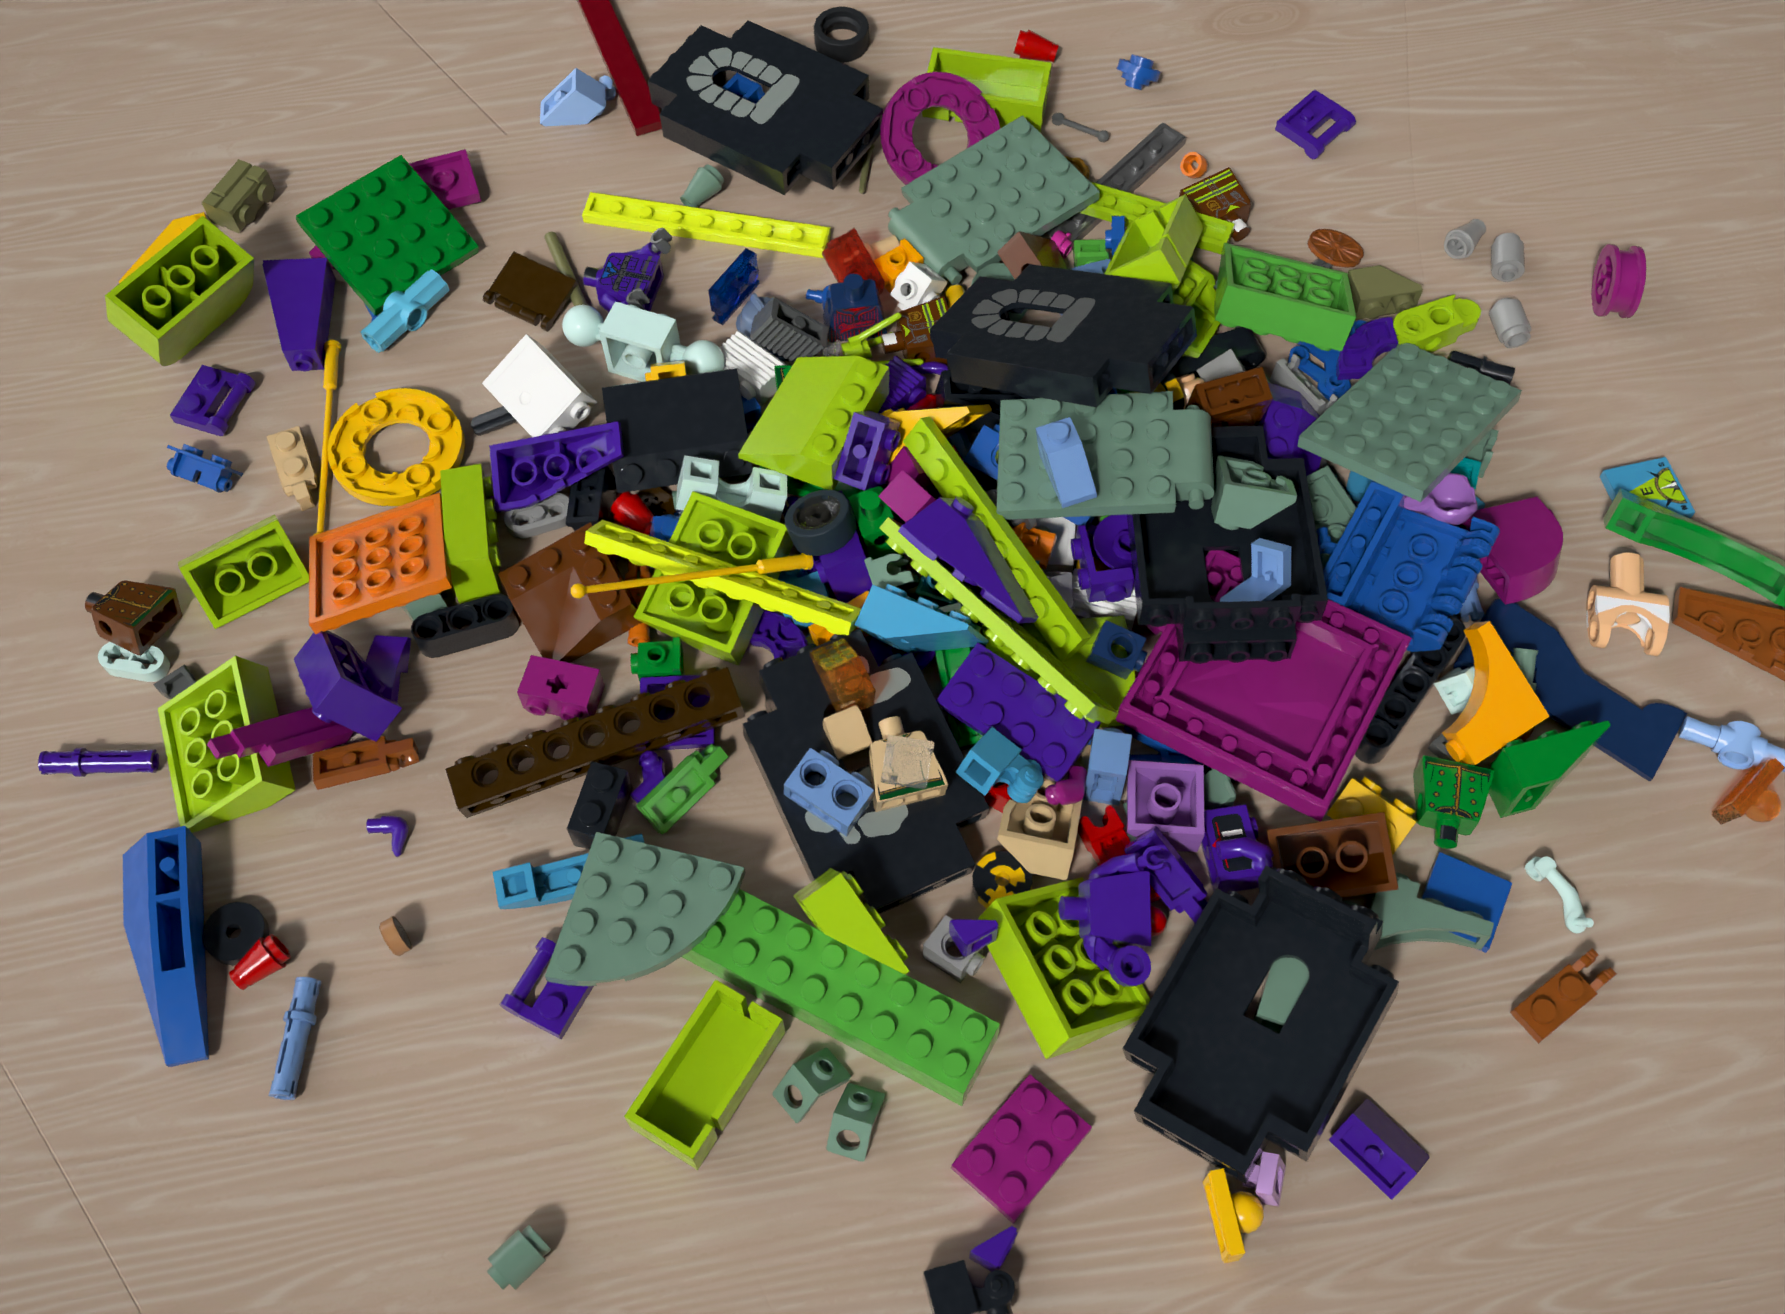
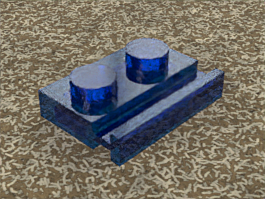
(734, 286)

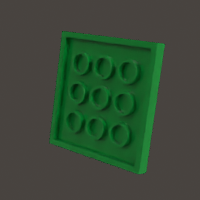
(386, 232)

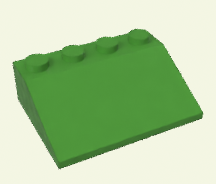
(1284, 298)

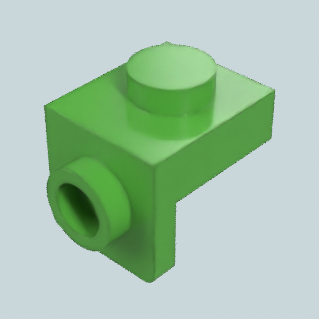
(1089, 251)

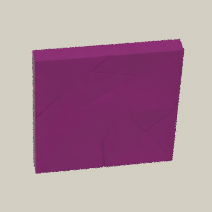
(1269, 723)

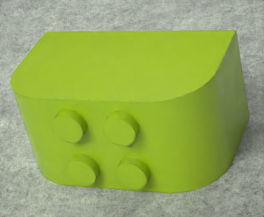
(182, 292)

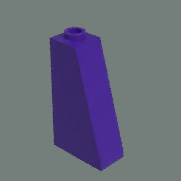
(302, 308)

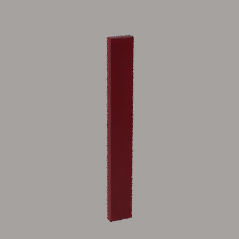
(621, 65)

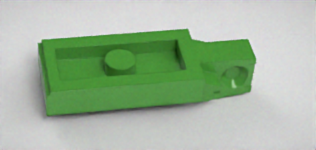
(682, 788)

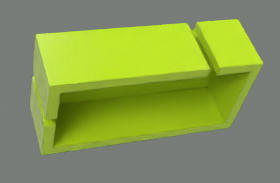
(1006, 83)
(1158, 252)
(705, 1074)

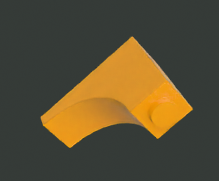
(1499, 704)

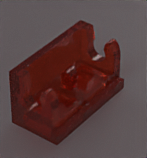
(849, 256)

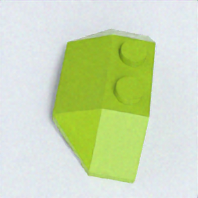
(1199, 292)

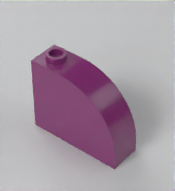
(1526, 550)

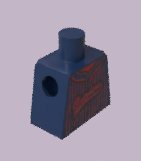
(852, 308)

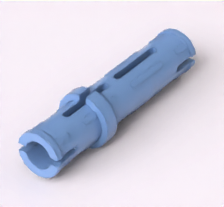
(295, 1038)

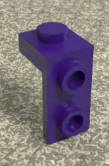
(1099, 585)

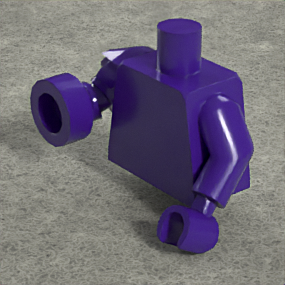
(1116, 911)

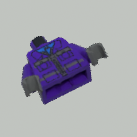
(631, 275)

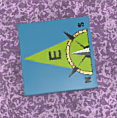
(1652, 481)

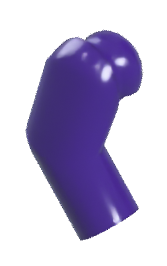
(653, 773)
(1246, 847)

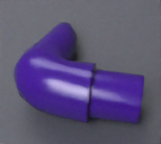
(390, 824)

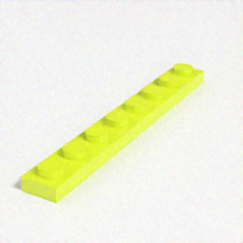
(757, 588)

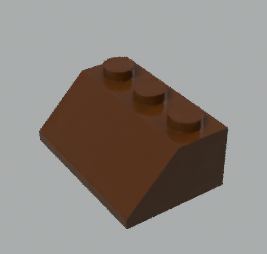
(1338, 854)

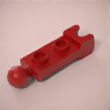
(1110, 842)

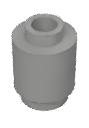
(1507, 257)
(1510, 322)

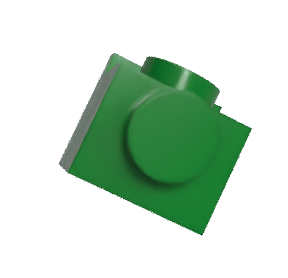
(658, 659)

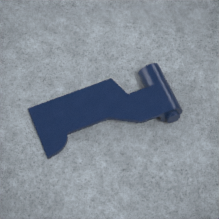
(1570, 696)

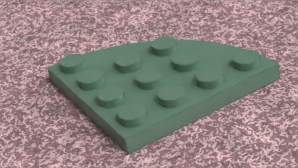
(638, 911)

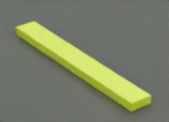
(706, 224)

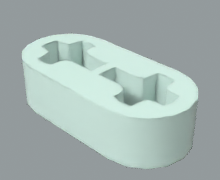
(133, 667)

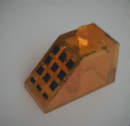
(843, 676)

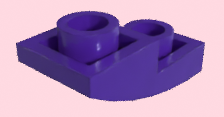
(387, 660)

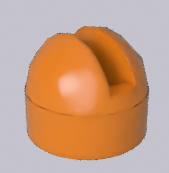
(1189, 169)

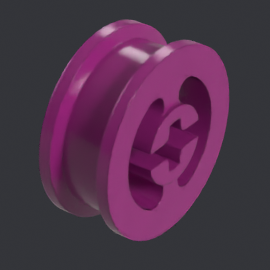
(1618, 281)

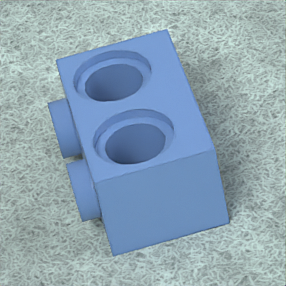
(1107, 766)
(821, 799)

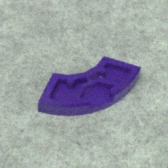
(1364, 346)
(778, 635)

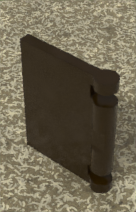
(530, 291)

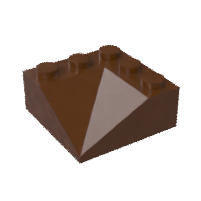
(557, 621)

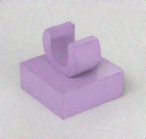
(1268, 1179)

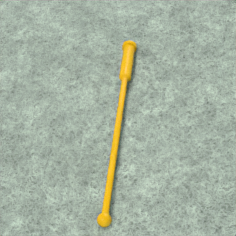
(330, 384)
(762, 567)

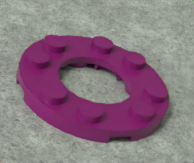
(919, 94)

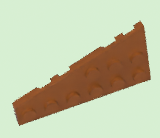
(1735, 626)

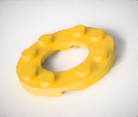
(393, 406)

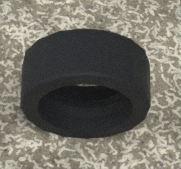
(841, 18)

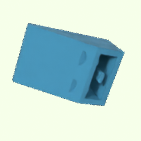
(914, 624)

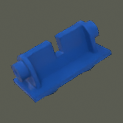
(189, 462)

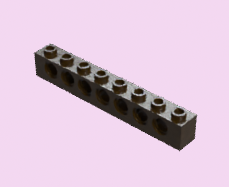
(546, 772)

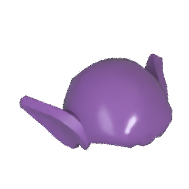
(1449, 502)

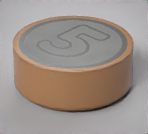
(395, 936)

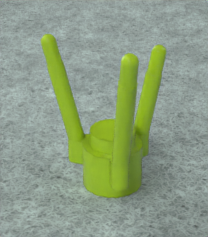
(859, 346)

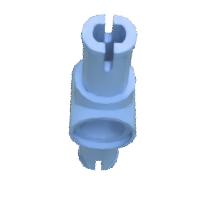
(1736, 743)

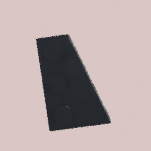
(958, 394)

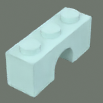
(761, 494)

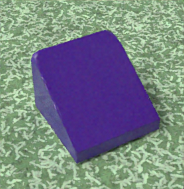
(972, 934)
(994, 1251)

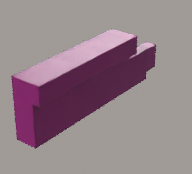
(281, 738)

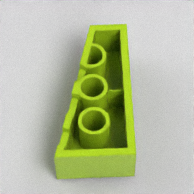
(470, 532)

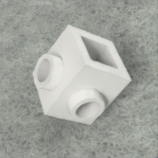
(917, 285)

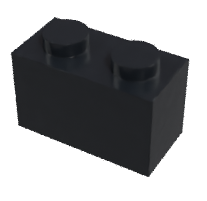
(599, 804)

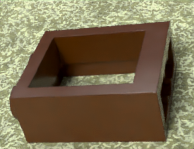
(1234, 398)

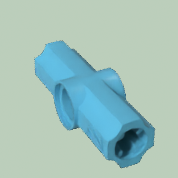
(405, 311)

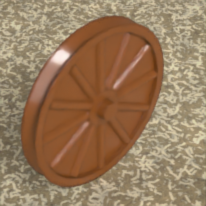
(1335, 248)

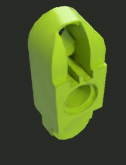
(1436, 322)

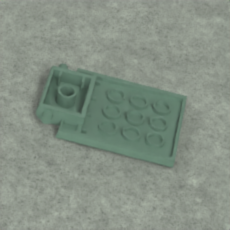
(987, 195)
(1136, 451)

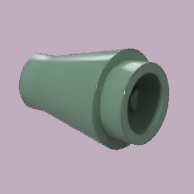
(703, 185)

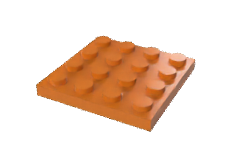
(377, 564)

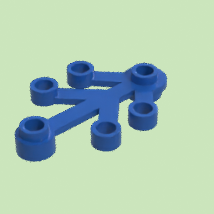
(1325, 378)

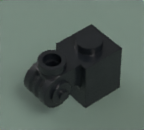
(953, 1293)

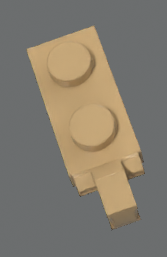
(294, 465)

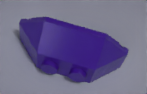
(1284, 422)

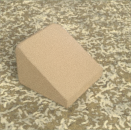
(847, 732)

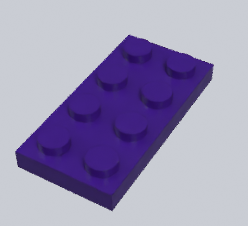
(1000, 696)

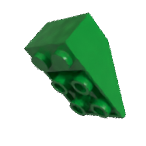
(1533, 769)

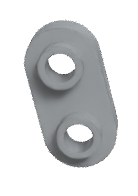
(538, 517)

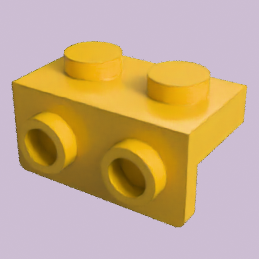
(1364, 798)

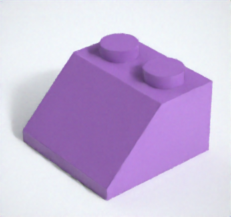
(1166, 798)

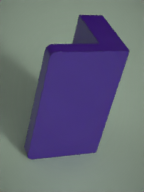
(1379, 1148)

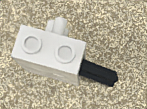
(534, 393)

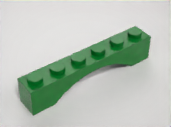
(1677, 534)

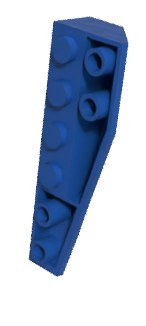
(165, 936)

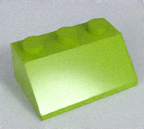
(244, 571)

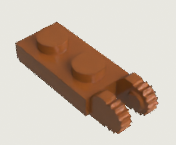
(1560, 998)

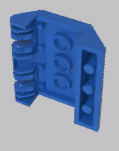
(1406, 567)

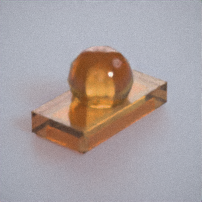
(1752, 795)

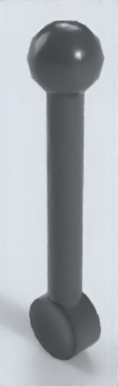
(1058, 119)

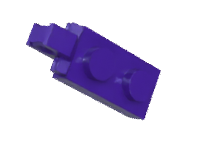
(1177, 882)

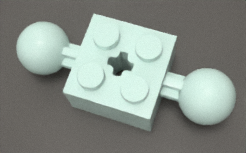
(637, 339)

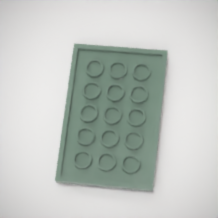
(1410, 420)

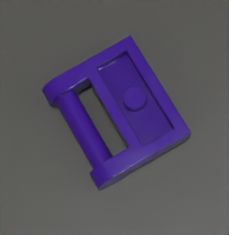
(1308, 117)
(204, 397)
(556, 1003)

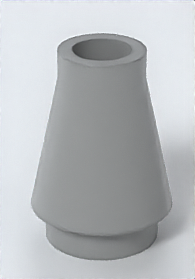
(1463, 240)

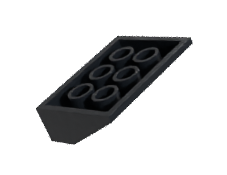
(676, 418)

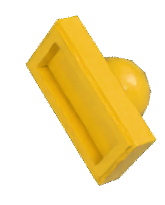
(1231, 1214)

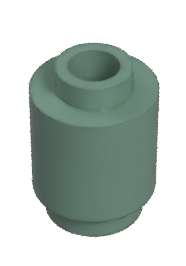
(518, 1258)

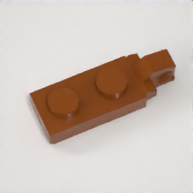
(362, 761)

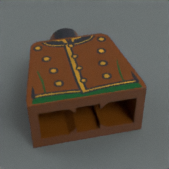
(134, 614)

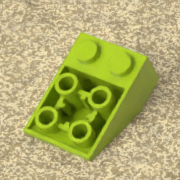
(837, 912)

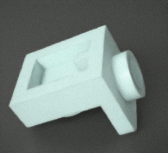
(1456, 688)

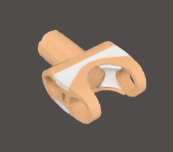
(1627, 606)

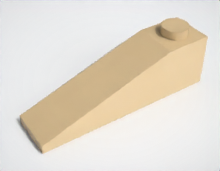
(1042, 833)

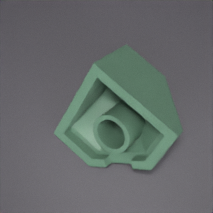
(1247, 494)

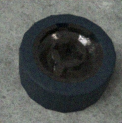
(820, 522)

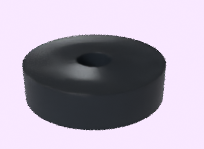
(224, 922)

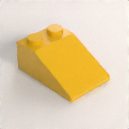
(948, 420)

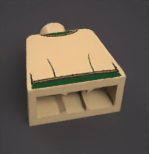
(889, 795)

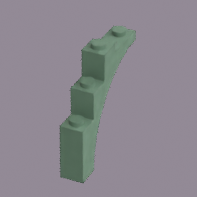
(1404, 920)

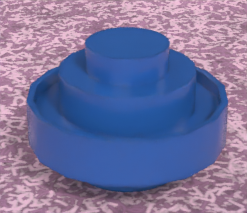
(1138, 71)

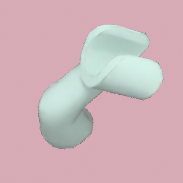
(1574, 916)

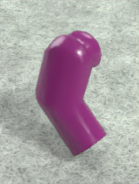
(1069, 790)

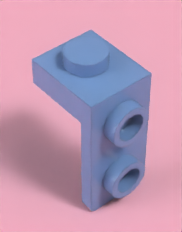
(1269, 573)

